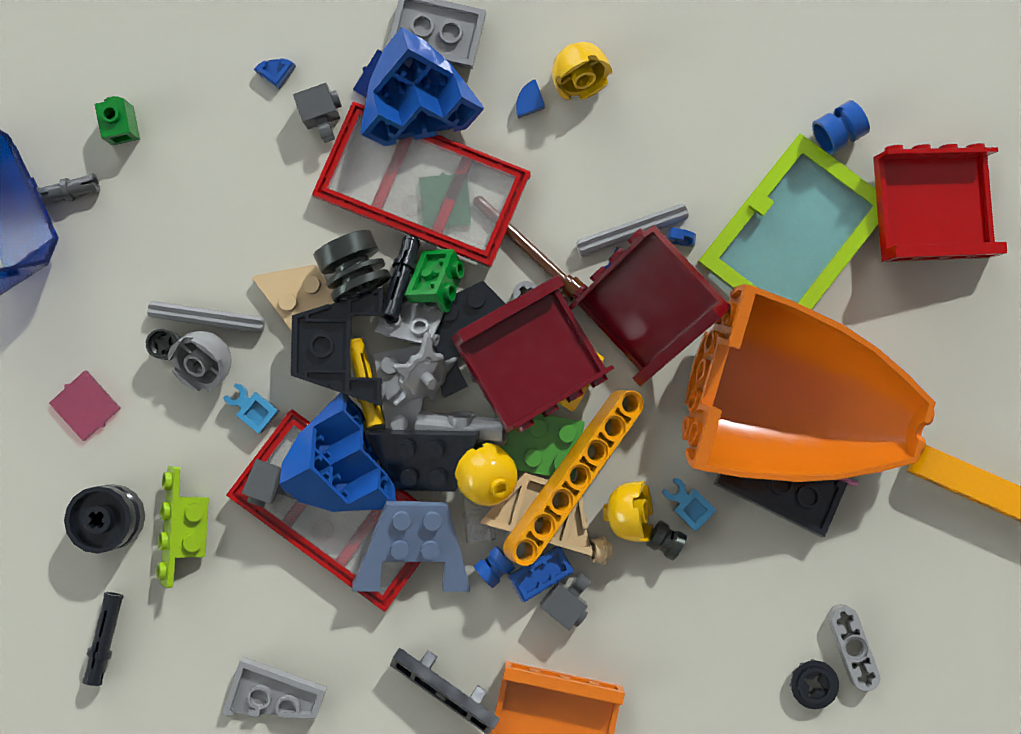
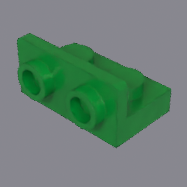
(436, 278)

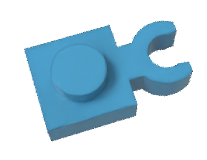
(254, 410)
(691, 507)

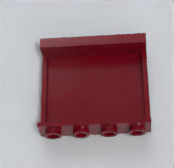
(650, 302)
(530, 356)

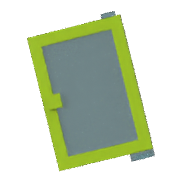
(796, 227)

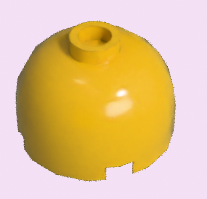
(580, 70)
(486, 475)
(630, 511)

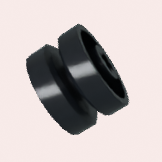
(104, 518)

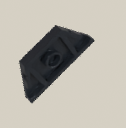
(421, 457)

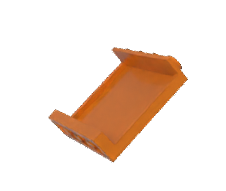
(555, 703)

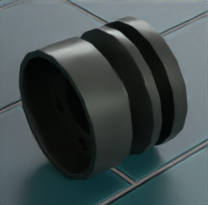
(349, 259)

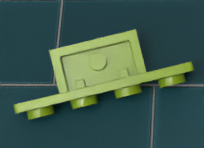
(183, 528)

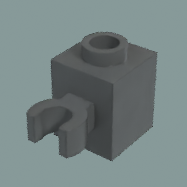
(318, 108)
(264, 483)
(564, 602)

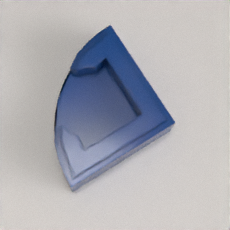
(275, 70)
(529, 100)
(681, 237)

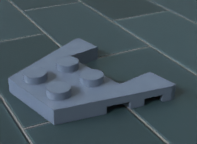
(413, 534)

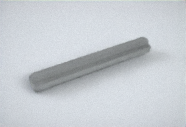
(625, 231)
(206, 317)

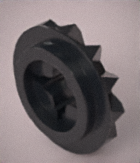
(817, 697)

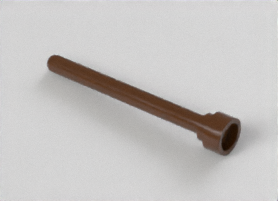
(571, 284)

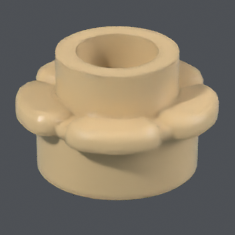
(601, 549)

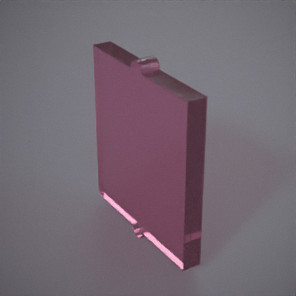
(84, 405)

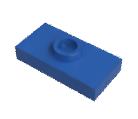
(542, 574)

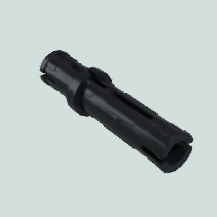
(403, 268)
(102, 640)

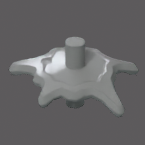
(422, 373)

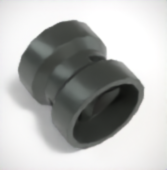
(158, 342)
(666, 540)

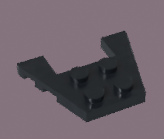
(465, 309)
(324, 346)

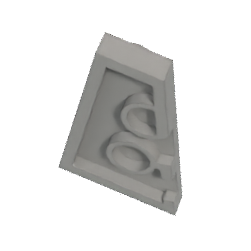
(396, 417)
(271, 691)

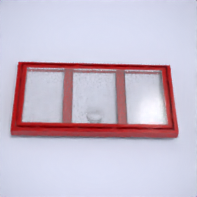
(424, 188)
(327, 537)

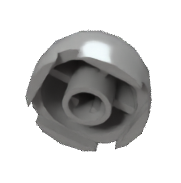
(200, 360)

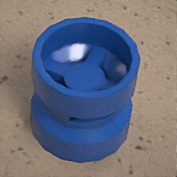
(494, 567)

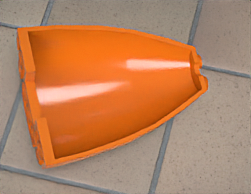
(797, 397)

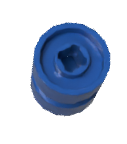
(835, 129)

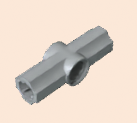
(462, 420)

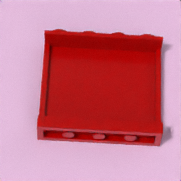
(935, 203)

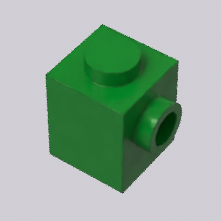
(117, 121)

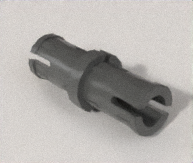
(69, 189)

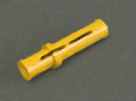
(361, 369)

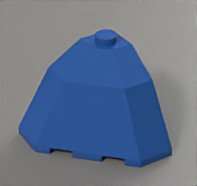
(415, 93)
(335, 464)

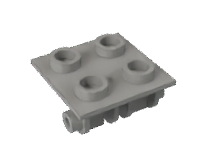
(413, 322)

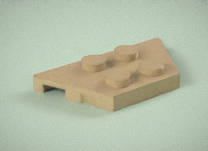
(295, 290)
(506, 515)

